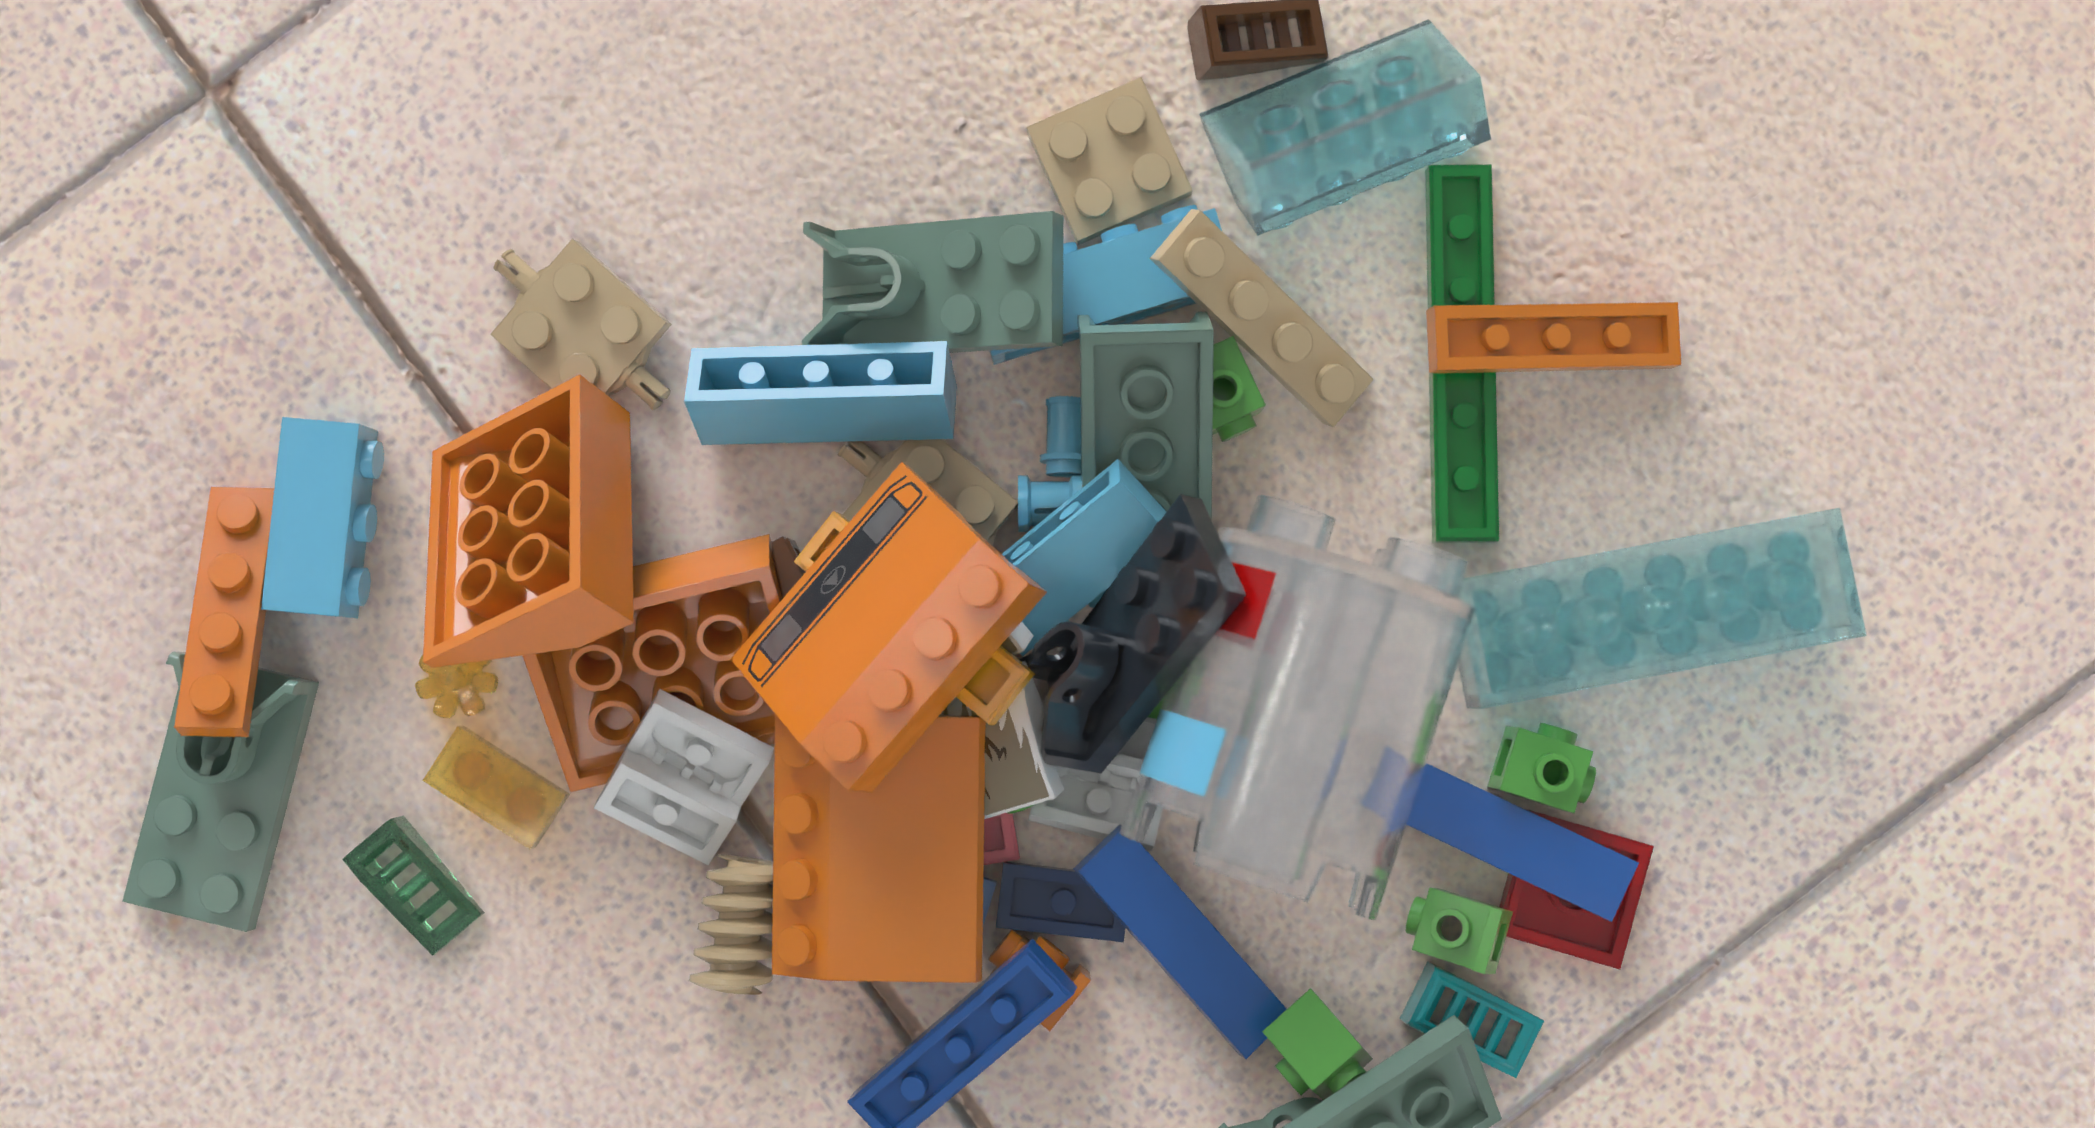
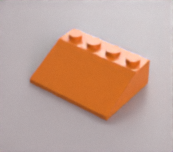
(531, 530)
(684, 632)
(883, 876)

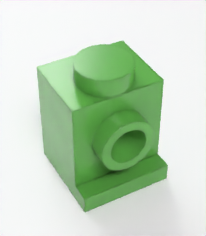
(1482, 929)

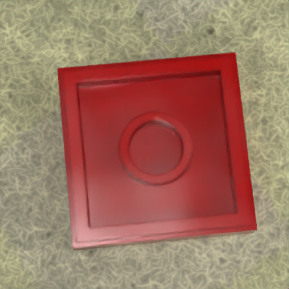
(1567, 928)

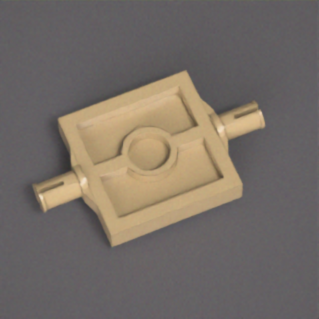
(581, 322)
(942, 468)

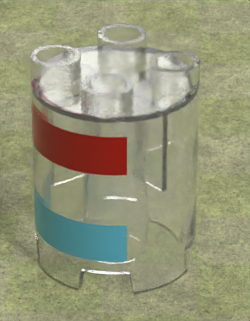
(1308, 708)

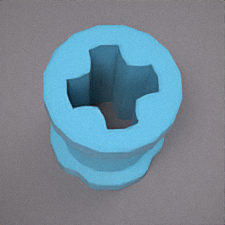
(1041, 498)

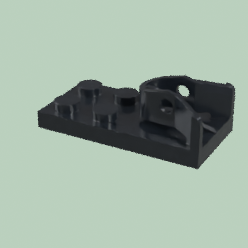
(1134, 639)

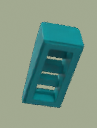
(1428, 993)

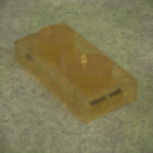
(496, 787)

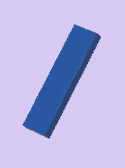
(1521, 843)
(1181, 940)
(964, 1041)

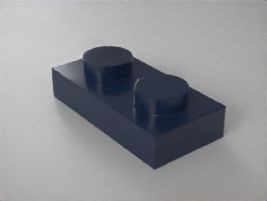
(1053, 903)

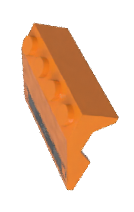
(885, 630)

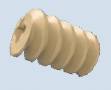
(738, 927)

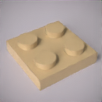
(1109, 161)

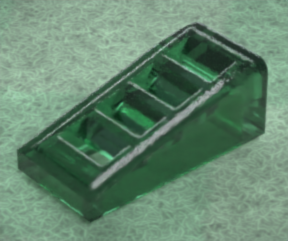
(415, 850)

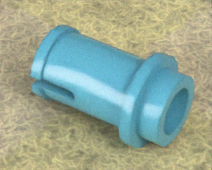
(1063, 437)

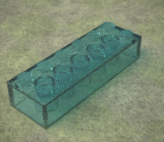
(1658, 609)

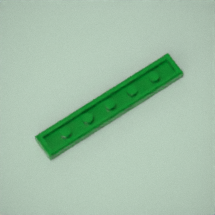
(1462, 403)

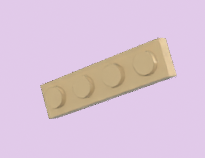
(1261, 317)

